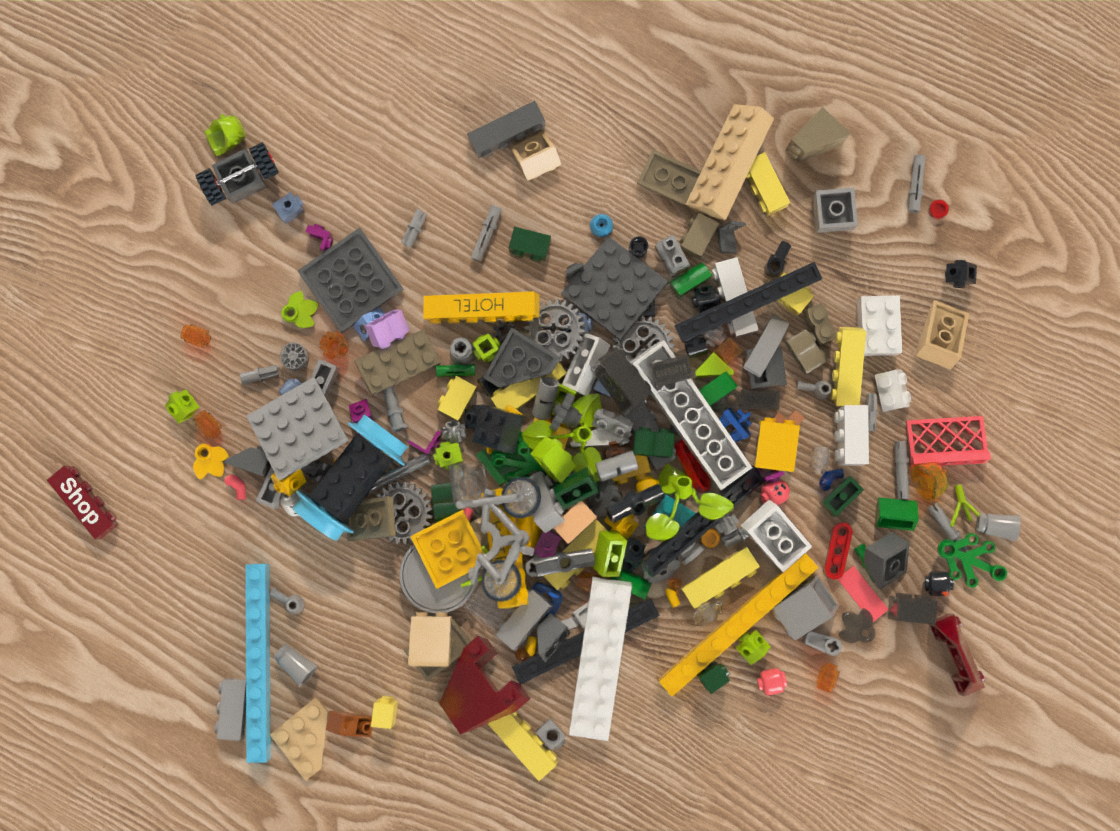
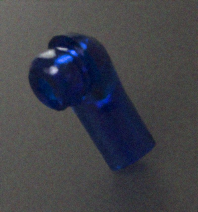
(828, 477)

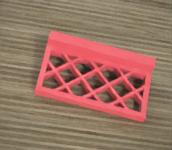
(948, 458)

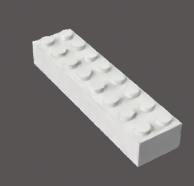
(694, 421)
(600, 658)

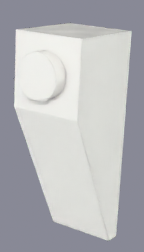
(602, 438)

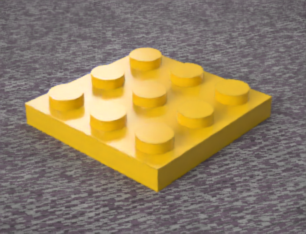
(448, 548)

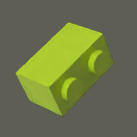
(553, 459)
(609, 553)

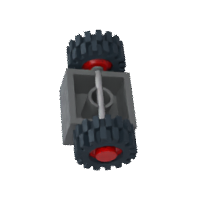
(238, 175)

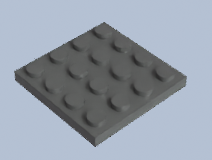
(350, 280)
(614, 288)

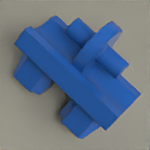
(741, 431)

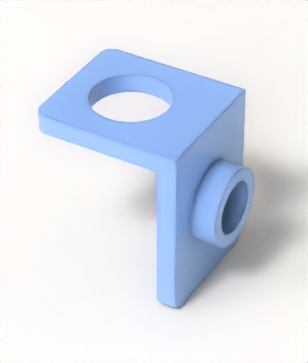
(365, 319)

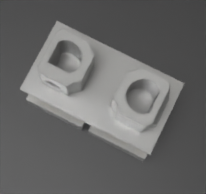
(671, 252)

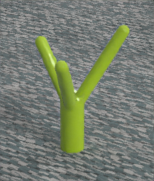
(962, 501)

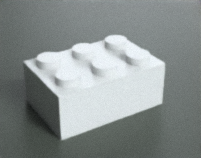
(882, 323)
(852, 435)
(776, 535)

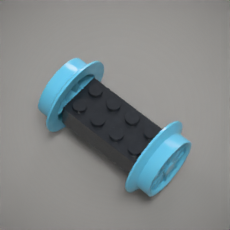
(349, 479)

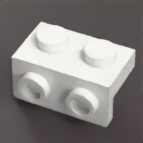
(893, 390)

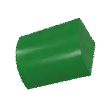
(690, 280)
(896, 514)
(640, 586)

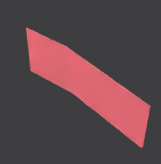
(862, 593)

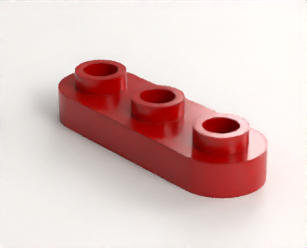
(695, 472)
(843, 543)

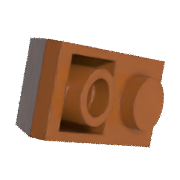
(349, 724)

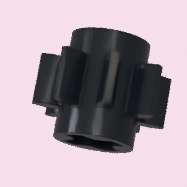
(501, 327)

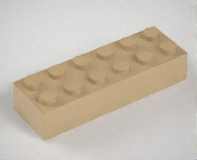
(730, 161)

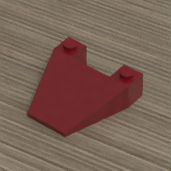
(968, 677)
(472, 696)

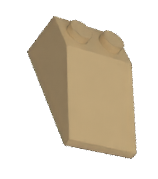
(943, 335)

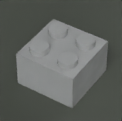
(834, 210)

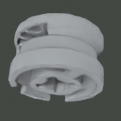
(294, 356)
(691, 552)

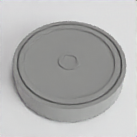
(421, 590)

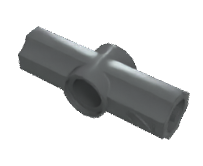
(577, 560)

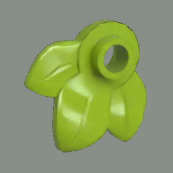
(302, 310)

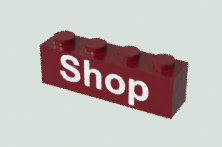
(83, 502)

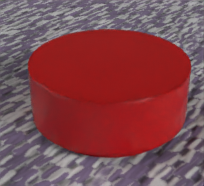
(938, 209)

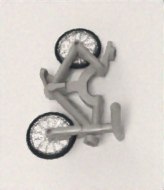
(519, 499)

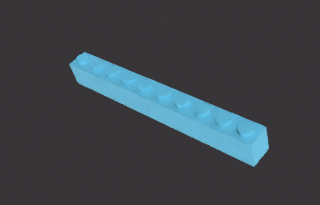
(258, 664)

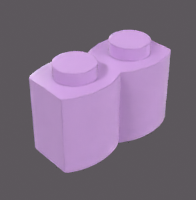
(387, 328)

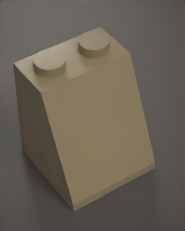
(817, 136)

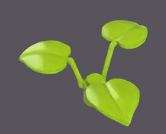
(588, 407)
(671, 480)

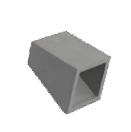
(805, 608)

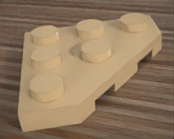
(304, 738)

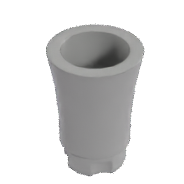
(462, 358)
(999, 525)
(295, 664)

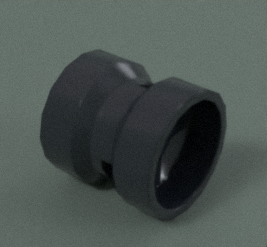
(638, 246)

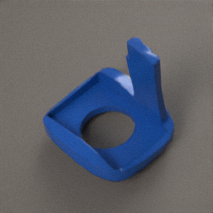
(555, 594)

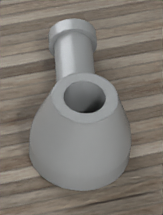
(816, 388)
(287, 600)

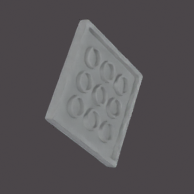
(297, 428)

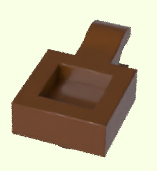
(615, 450)

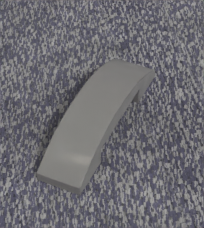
(766, 345)

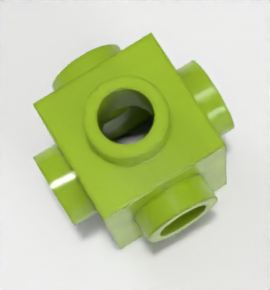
(484, 342)
(181, 406)
(444, 448)
(752, 646)

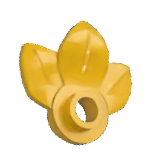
(211, 463)

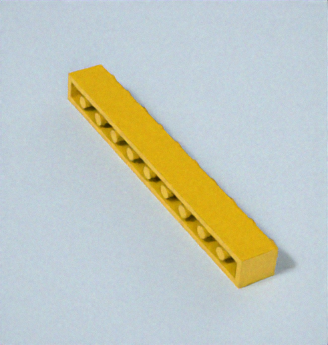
(736, 624)

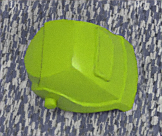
(225, 134)

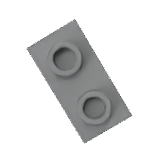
(604, 420)

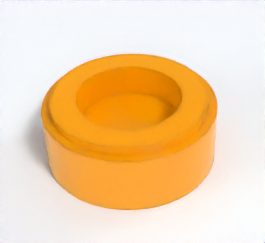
(710, 538)

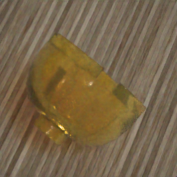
(931, 479)

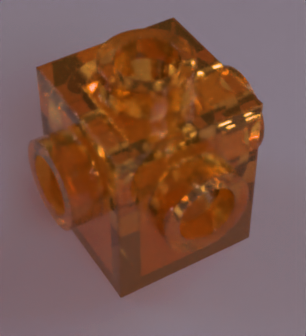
(327, 342)

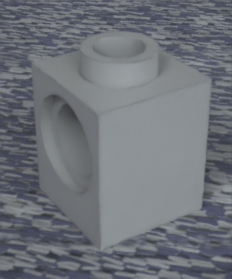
(547, 726)

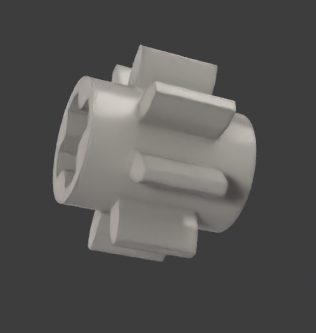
(715, 337)
(454, 431)
(727, 524)

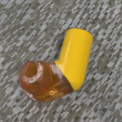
(671, 591)
(527, 651)

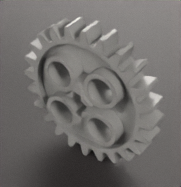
(558, 313)
(633, 337)
(415, 524)

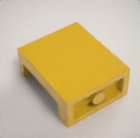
(777, 445)

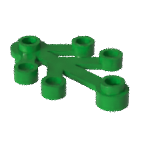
(499, 458)
(968, 558)

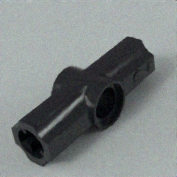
(635, 503)

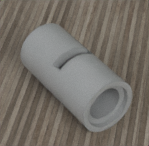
(545, 398)
(616, 466)

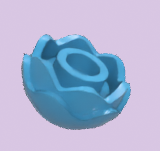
(600, 231)

